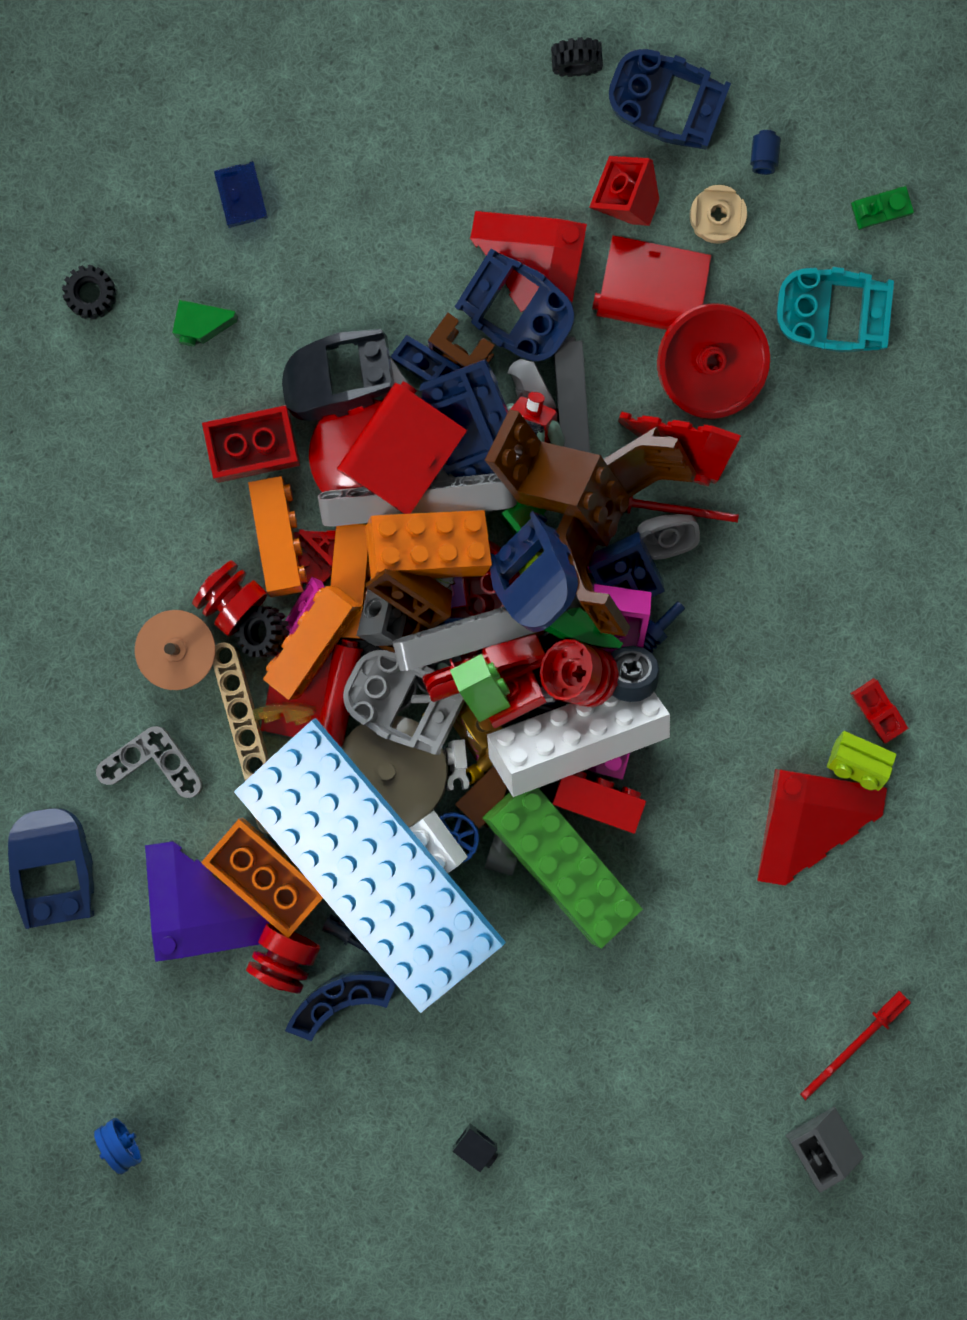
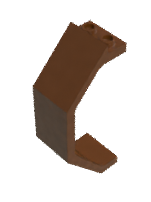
(635, 467)

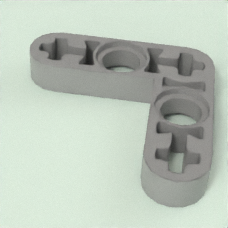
(148, 752)

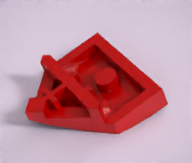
(317, 553)

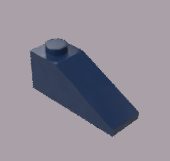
(421, 360)

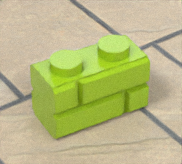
(861, 761)

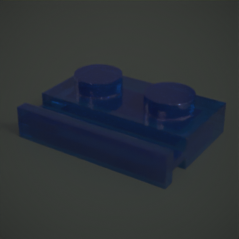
(240, 194)

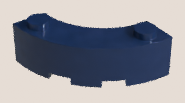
(336, 994)

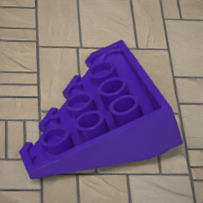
(193, 909)

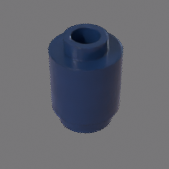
(765, 152)

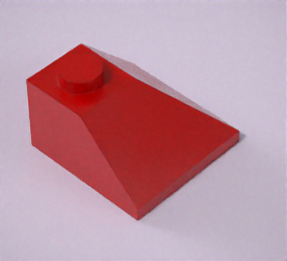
(627, 190)

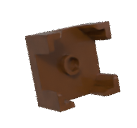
(442, 340)

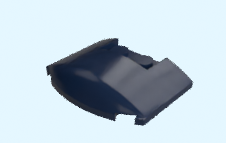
(475, 403)

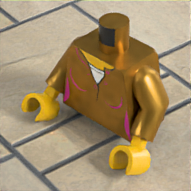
(475, 739)

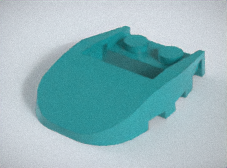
(805, 309)

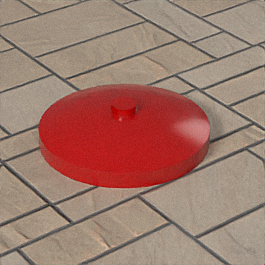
(713, 360)
(332, 442)

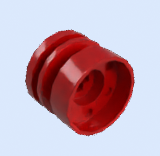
(224, 593)
(579, 673)
(280, 964)

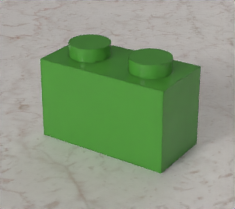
(481, 688)

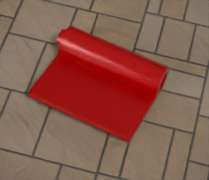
(650, 283)
(401, 448)
(323, 692)

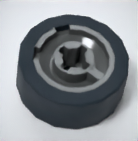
(643, 676)

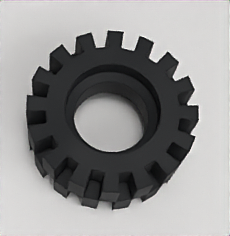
(577, 57)
(84, 276)
(249, 631)

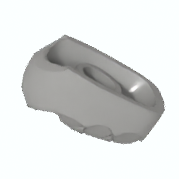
(528, 379)
(669, 535)

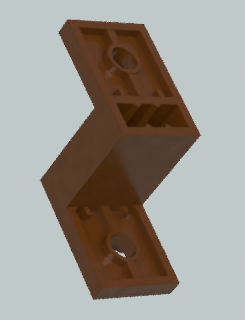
(558, 478)

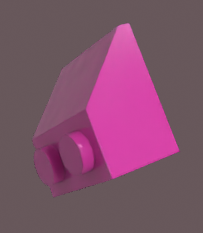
(635, 608)

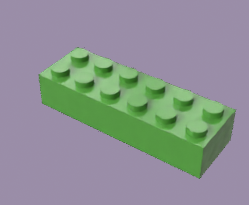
(563, 865)

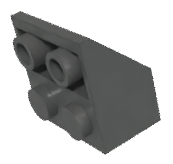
(825, 1149)

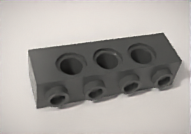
(380, 621)

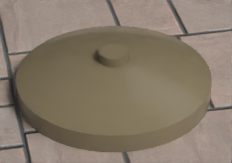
(403, 775)

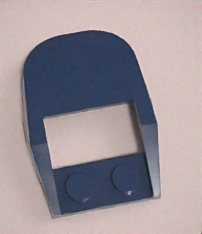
(642, 84)
(544, 321)
(545, 586)
(43, 840)

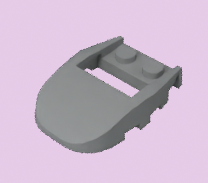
(377, 693)

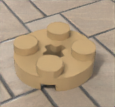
(730, 203)

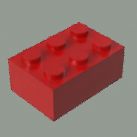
(251, 444)
(599, 801)

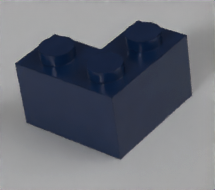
(627, 561)

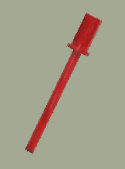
(682, 510)
(884, 1017)

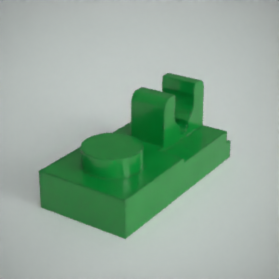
(882, 207)

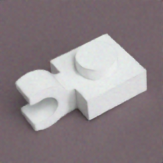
(458, 763)

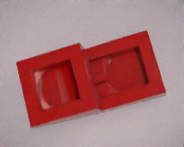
(879, 710)

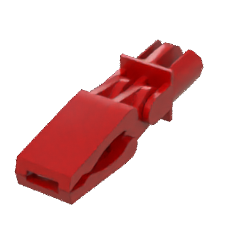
(510, 658)

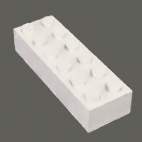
(574, 740)

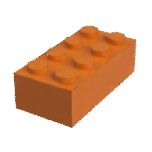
(429, 544)
(263, 877)

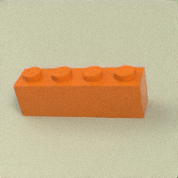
(276, 536)
(351, 568)
(311, 642)

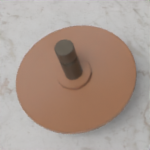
(175, 650)

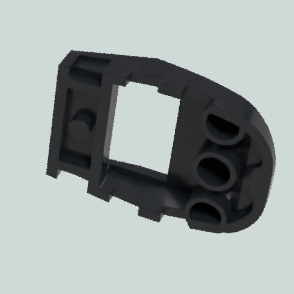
(308, 376)

